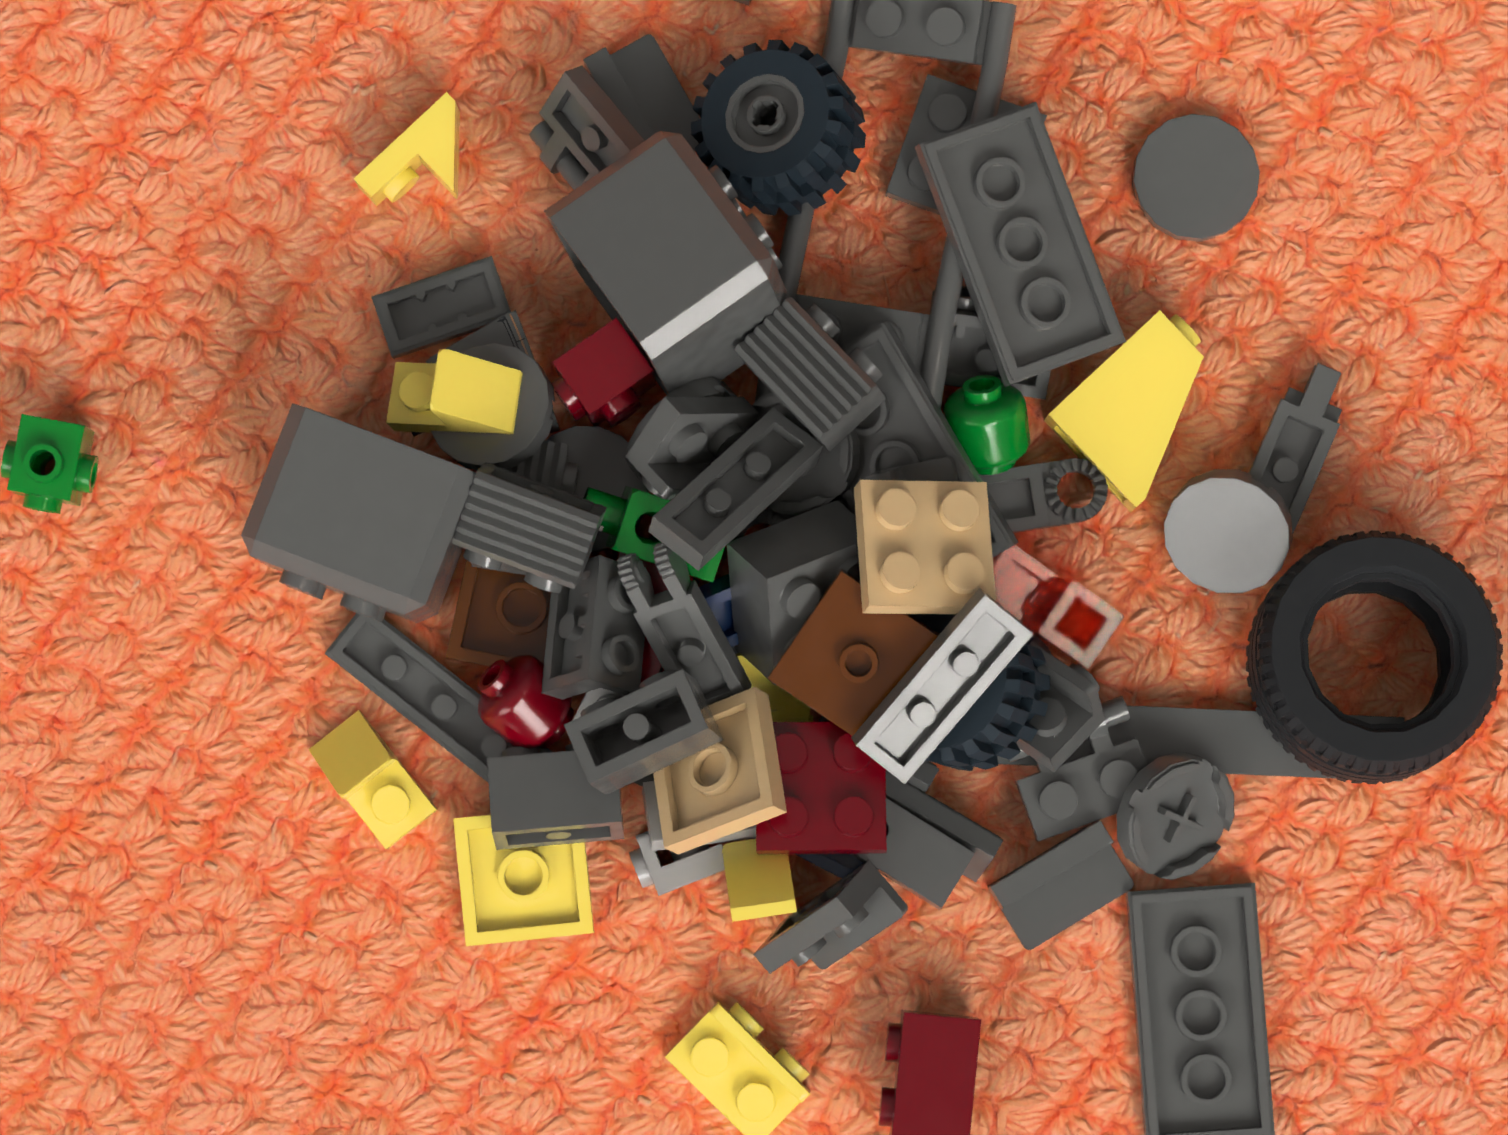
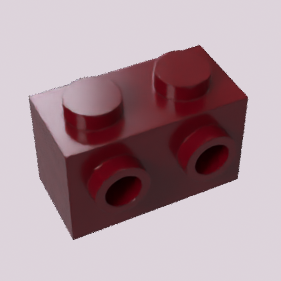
(603, 376)
(932, 1075)

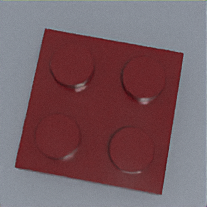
(829, 792)

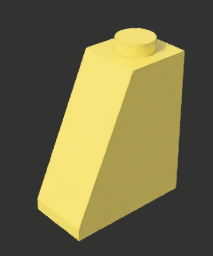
(1131, 406)

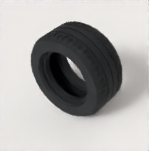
(1436, 593)

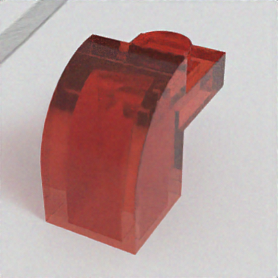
(1054, 608)

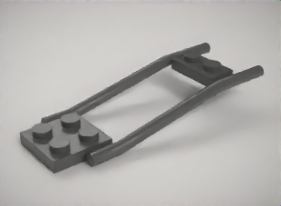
(930, 29)

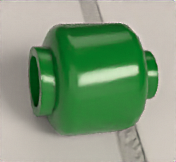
(989, 423)

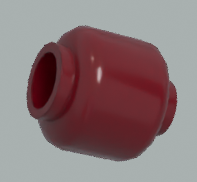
(517, 708)

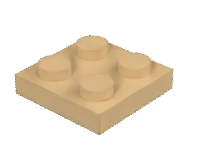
(922, 545)
(727, 783)

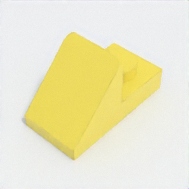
(428, 141)
(454, 395)
(372, 780)
(757, 882)

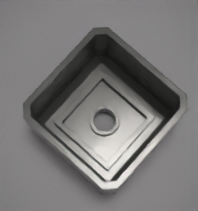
(672, 258)
(358, 517)

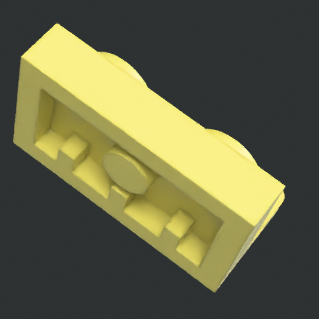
(739, 1071)

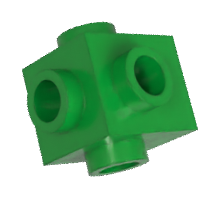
(35, 446)

